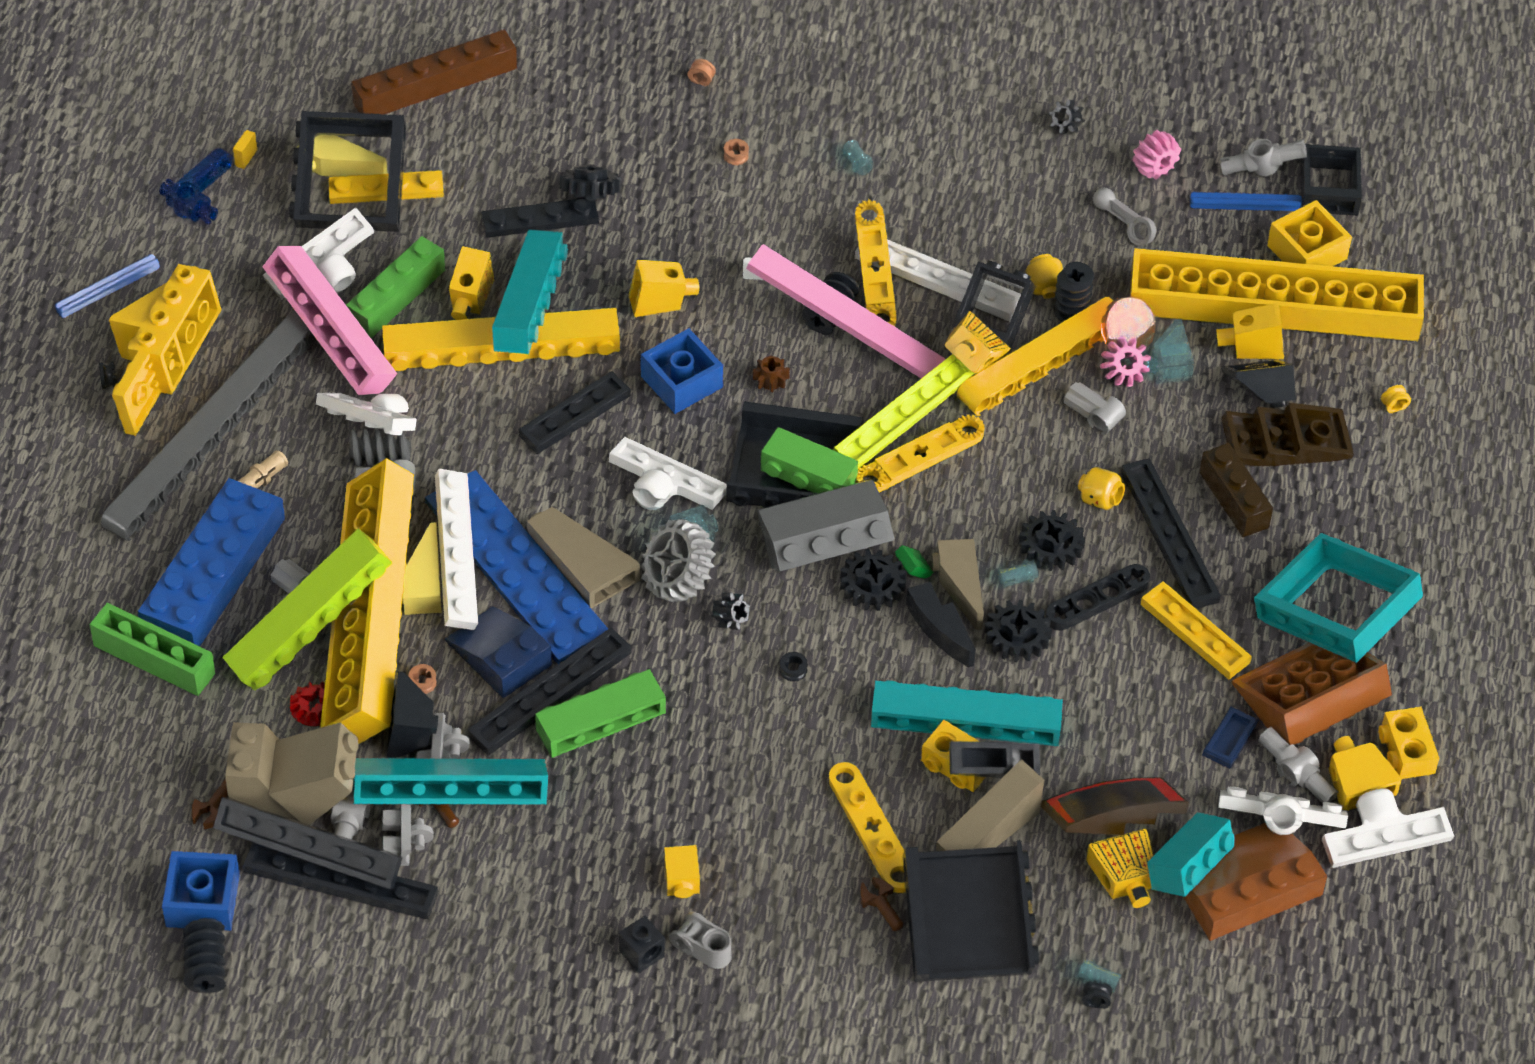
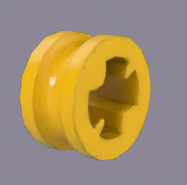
(1395, 398)

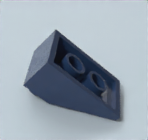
(502, 650)

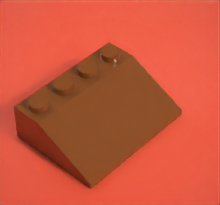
(1312, 690)
(1255, 881)

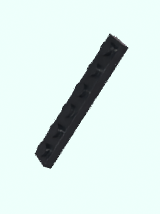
(1170, 533)
(549, 690)
(308, 842)
(406, 897)

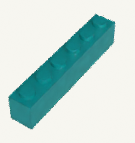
(529, 292)
(977, 713)
(450, 781)

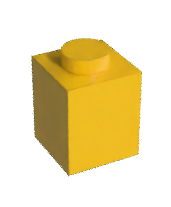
(682, 871)

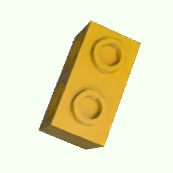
(1413, 742)
(939, 761)

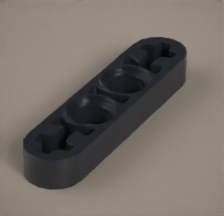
(1094, 593)

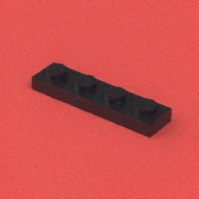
(539, 217)
(574, 412)

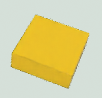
(245, 149)

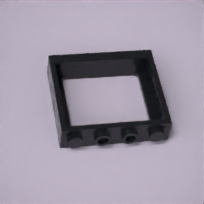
(347, 124)

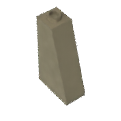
(584, 558)
(998, 813)

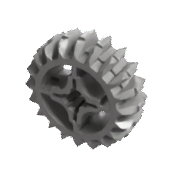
(677, 560)

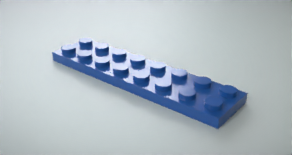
(526, 574)

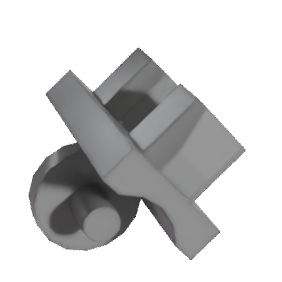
(446, 743)
(400, 821)

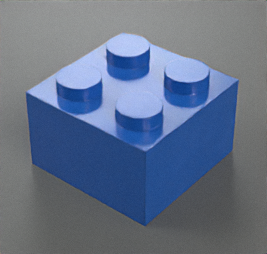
(682, 370)
(200, 888)

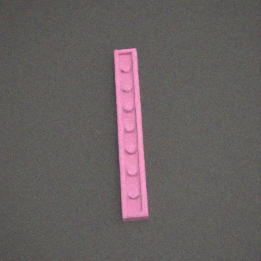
(843, 312)

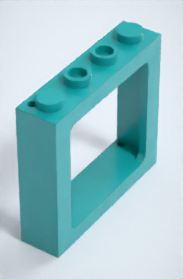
(1324, 553)

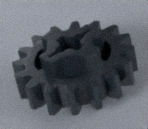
(590, 182)
(1050, 539)
(873, 580)
(1002, 630)

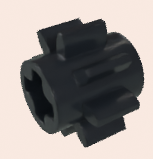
(1059, 114)
(730, 610)

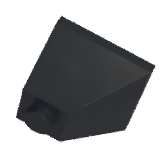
(1266, 380)
(411, 718)

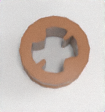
(701, 72)
(736, 144)
(429, 672)

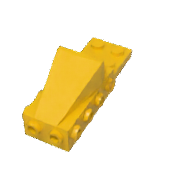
(161, 340)

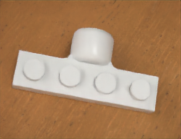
(329, 248)
(379, 413)
(664, 477)
(1283, 812)
(1385, 831)

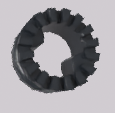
(106, 374)
(793, 675)
(1097, 994)

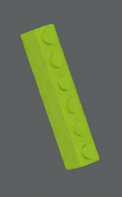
(307, 610)

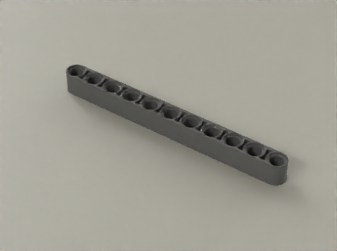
(207, 427)

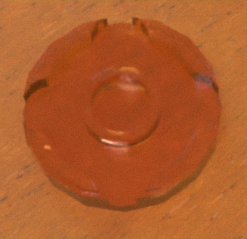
(1128, 319)

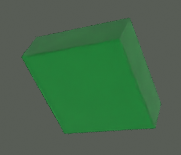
(913, 562)

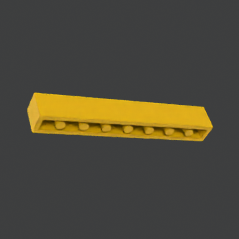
(472, 340)

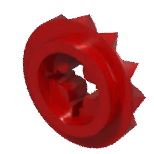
(300, 704)

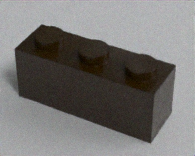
(1236, 490)

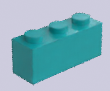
(1191, 854)

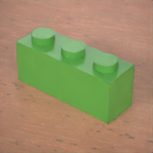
(807, 463)

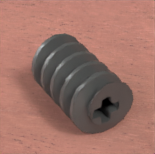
(378, 447)

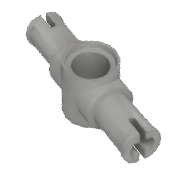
(1263, 157)
(1298, 765)
(349, 817)

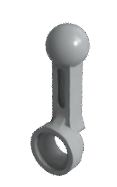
(1105, 200)

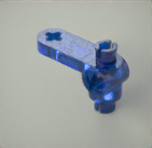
(187, 195)

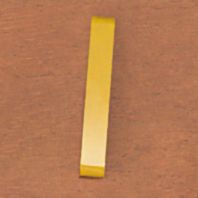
(1034, 359)

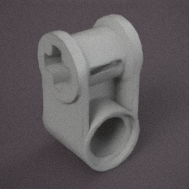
(699, 937)

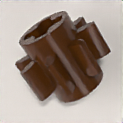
(771, 373)

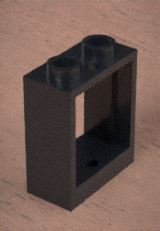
(1334, 200)
(995, 271)

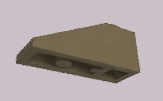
(960, 576)

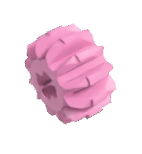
(1156, 154)
(1117, 353)

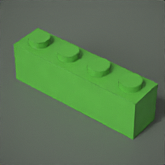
(397, 285)
(152, 649)
(600, 713)

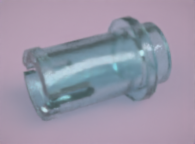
(860, 161)
(1019, 573)
(1092, 972)

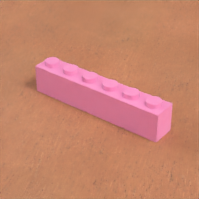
(329, 320)

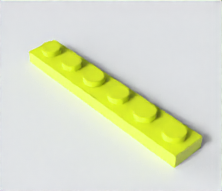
(905, 411)

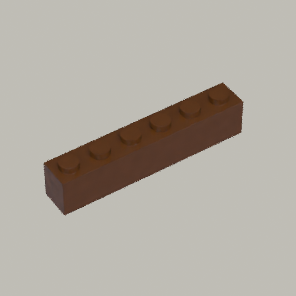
(435, 74)

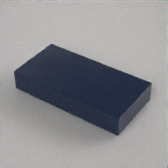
(1230, 737)

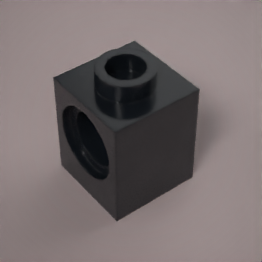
(641, 944)

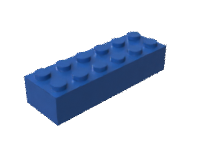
(213, 561)

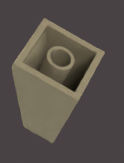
(251, 767)
(313, 771)

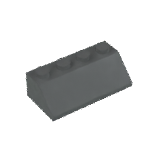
(825, 525)

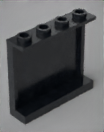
(758, 424)
(969, 913)

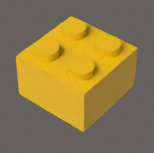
(1309, 237)

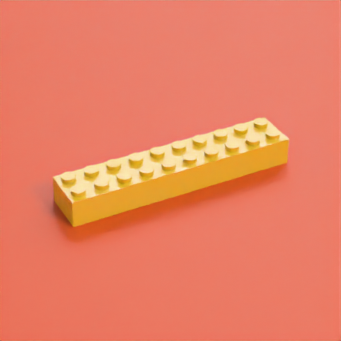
(1308, 294)
(367, 629)

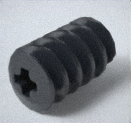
(842, 283)
(1073, 290)
(204, 956)

